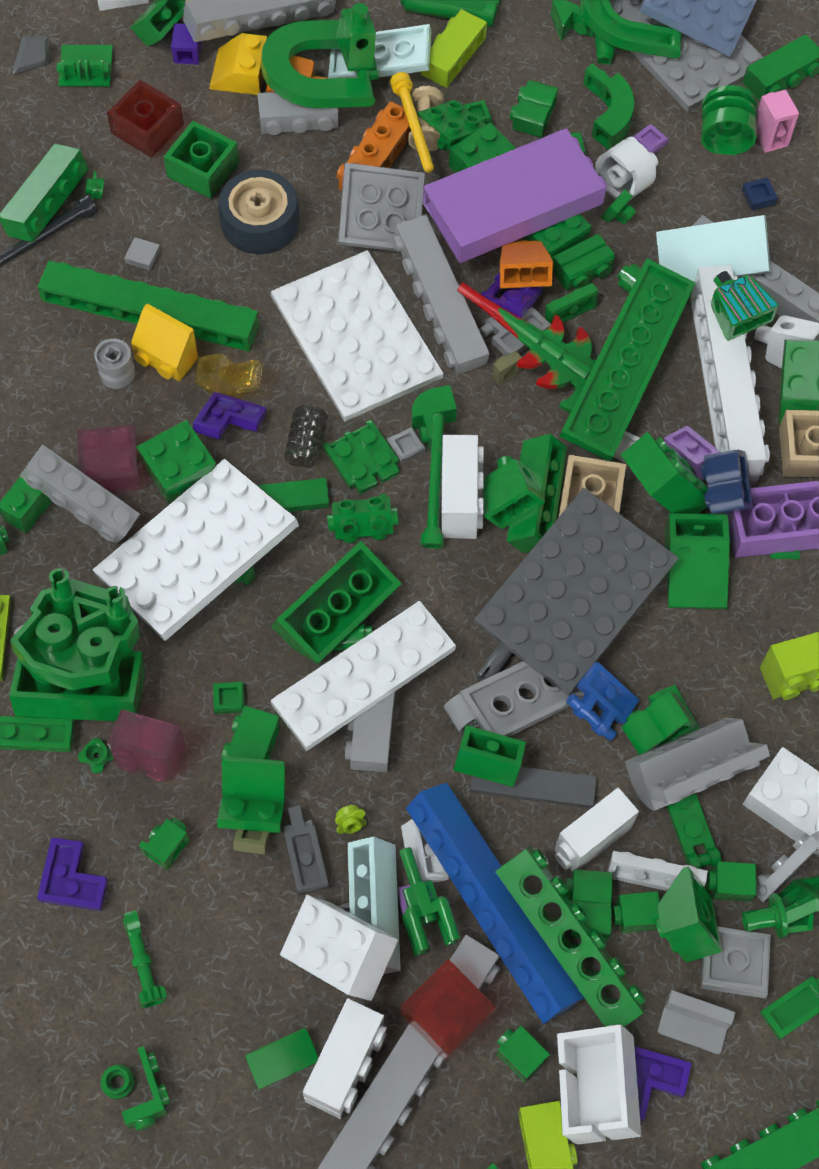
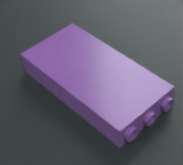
(514, 195)

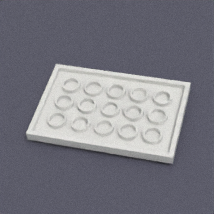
(356, 335)
(196, 548)

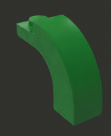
(617, 95)

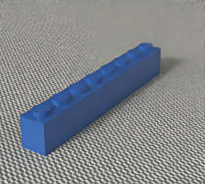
(473, 873)

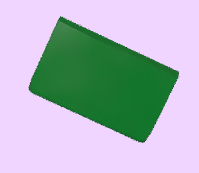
(282, 1058)

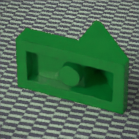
(567, 16)

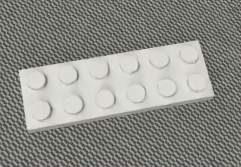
(362, 675)

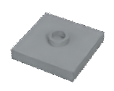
(740, 966)

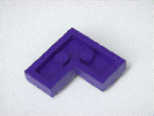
(227, 410)
(62, 882)
(659, 1073)

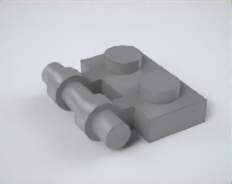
(506, 341)

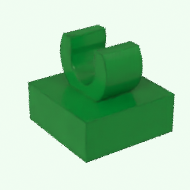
(619, 209)

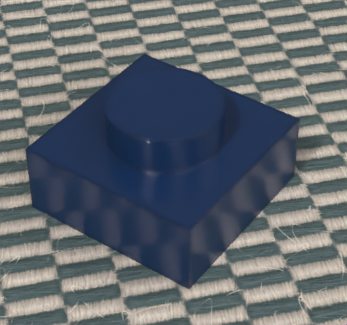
(759, 193)

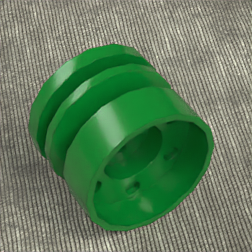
(729, 120)

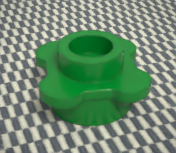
(94, 186)
(90, 749)

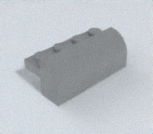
(694, 763)

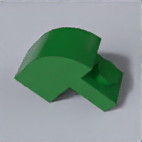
(427, 405)

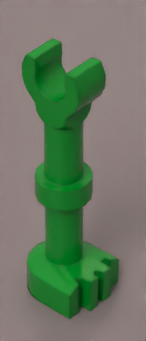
(150, 994)

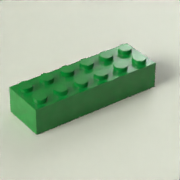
(490, 143)

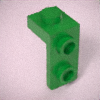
(143, 1115)

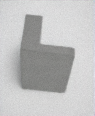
(695, 1022)

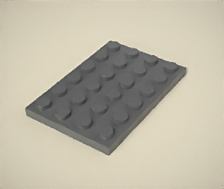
(575, 591)

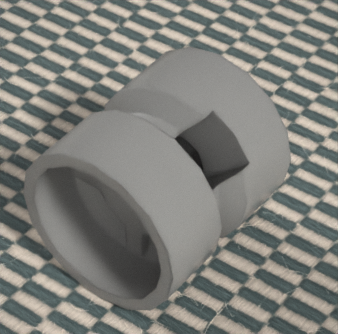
(114, 363)

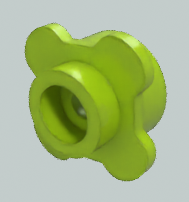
(350, 819)

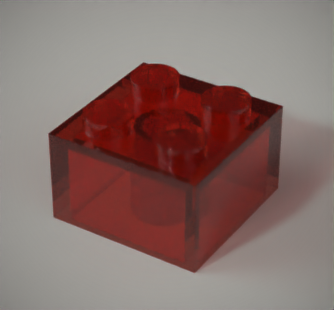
(145, 118)
(447, 1010)

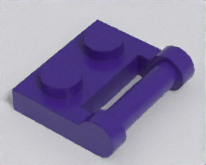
(514, 299)

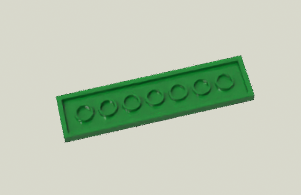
(627, 360)

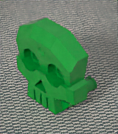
(83, 618)

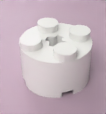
(627, 167)

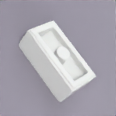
(426, 860)

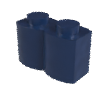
(727, 482)

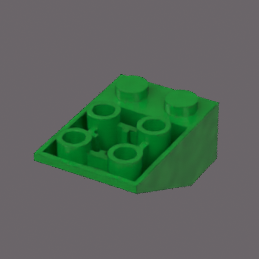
(702, 566)

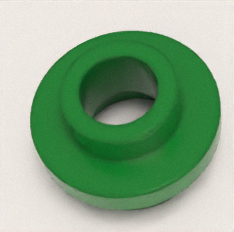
(112, 1072)

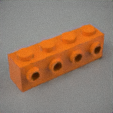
(382, 141)

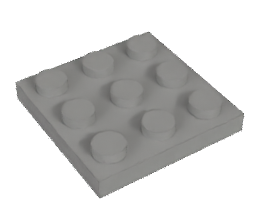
(375, 202)

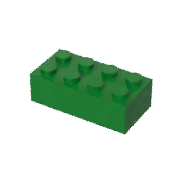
(100, 703)

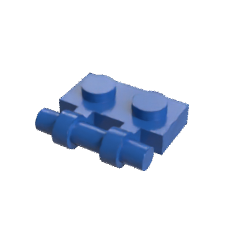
(608, 694)

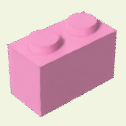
(776, 120)

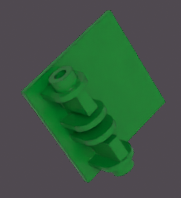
(85, 65)
(452, 122)

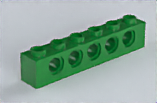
(571, 957)

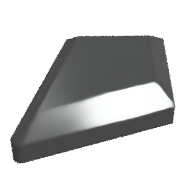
(31, 53)

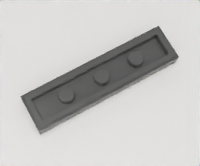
(544, 787)

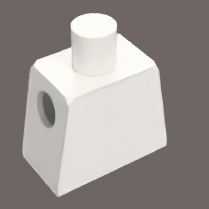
(785, 329)

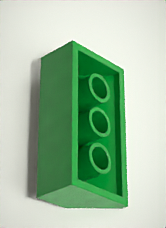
(336, 604)

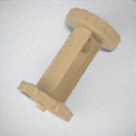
(425, 98)

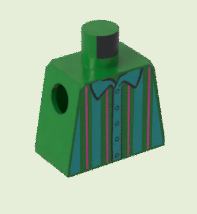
(741, 305)

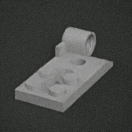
(476, 707)

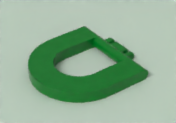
(630, 34)
(311, 91)

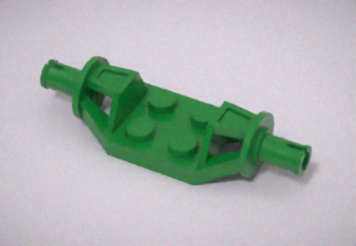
(787, 918)

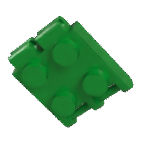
(362, 457)

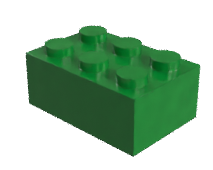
(666, 475)

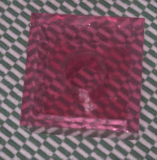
(110, 457)
(146, 745)

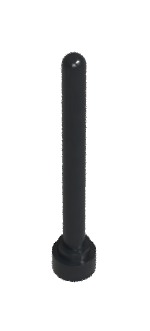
(83, 208)

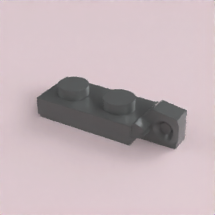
(304, 854)

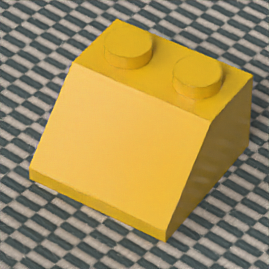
(239, 65)
(164, 344)

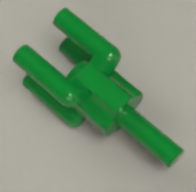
(424, 908)

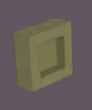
(506, 367)
(251, 841)

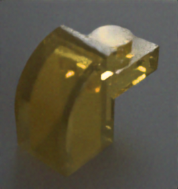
(223, 376)

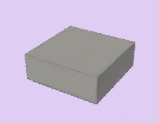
(142, 253)
(406, 445)

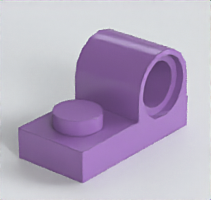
(691, 447)

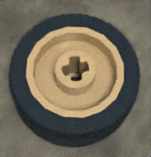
(259, 211)

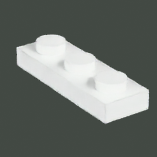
(648, 872)

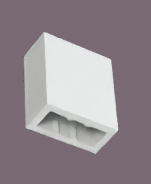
(595, 831)

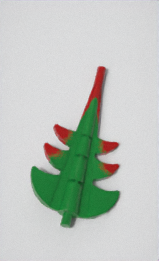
(567, 362)

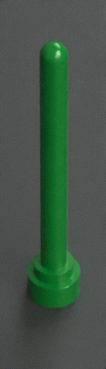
(432, 534)

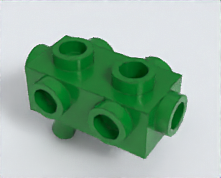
(362, 518)

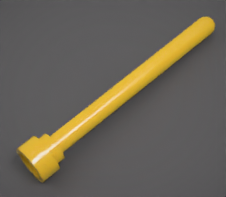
(402, 86)

